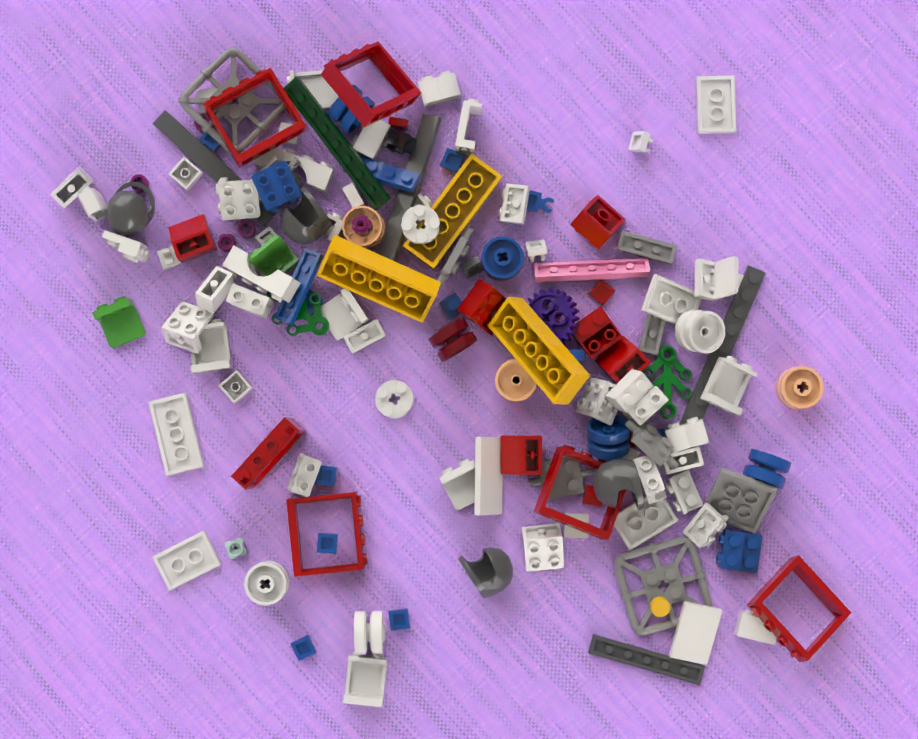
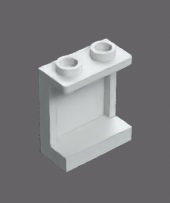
(317, 86)
(469, 107)
(250, 301)
(215, 349)
(727, 384)
(646, 406)
(650, 479)
(365, 679)

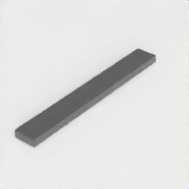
(201, 155)
(404, 200)

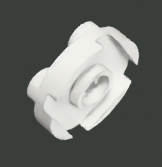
(422, 235)
(384, 394)

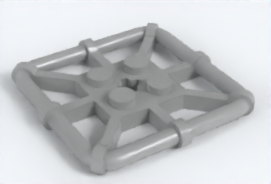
(234, 113)
(651, 579)

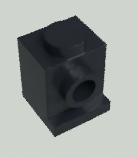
(400, 142)

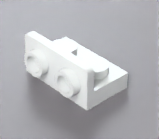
(514, 204)
(304, 475)
(684, 492)
(705, 526)

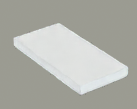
(176, 434)
(488, 476)

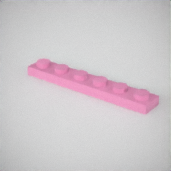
(591, 270)

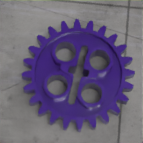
(558, 299)

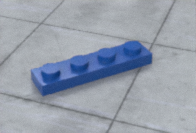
(392, 175)
(304, 273)

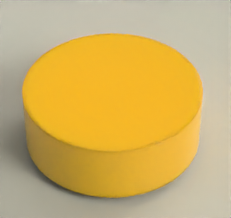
(660, 606)

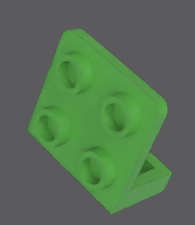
(273, 256)
(120, 321)

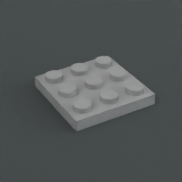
(741, 499)

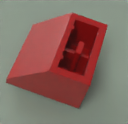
(192, 238)
(482, 304)
(596, 333)
(622, 358)
(521, 454)

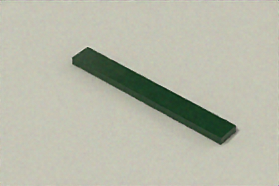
(337, 143)

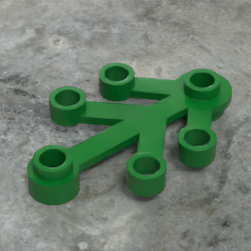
(303, 314)
(668, 379)

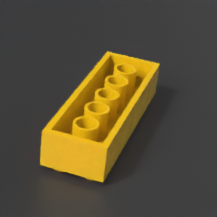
(456, 209)
(378, 278)
(538, 350)

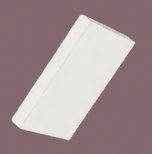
(715, 104)
(669, 299)
(642, 525)
(186, 560)
(695, 633)

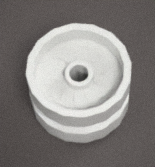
(700, 331)
(256, 587)
(369, 632)

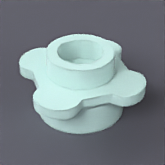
(232, 552)

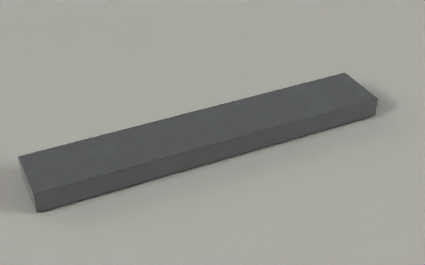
(646, 659)

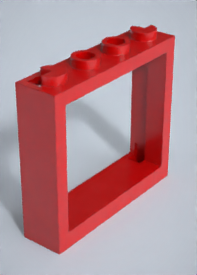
(387, 66)
(245, 86)
(268, 453)
(585, 458)
(295, 535)
(819, 589)

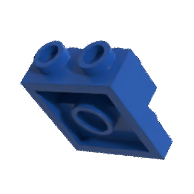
(739, 551)

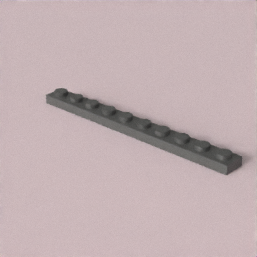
(733, 324)

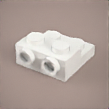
(131, 249)

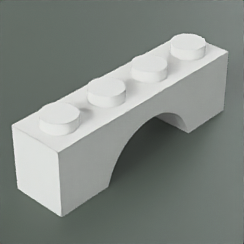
(318, 175)
(279, 284)

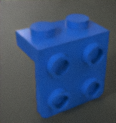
(276, 186)

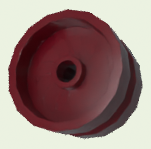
(452, 339)

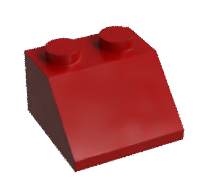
(597, 221)

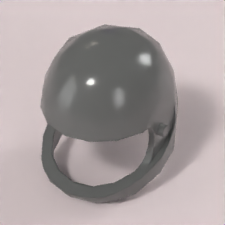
(128, 211)
(306, 221)
(617, 476)
(491, 572)

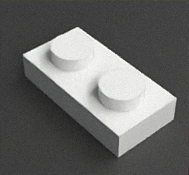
(364, 336)

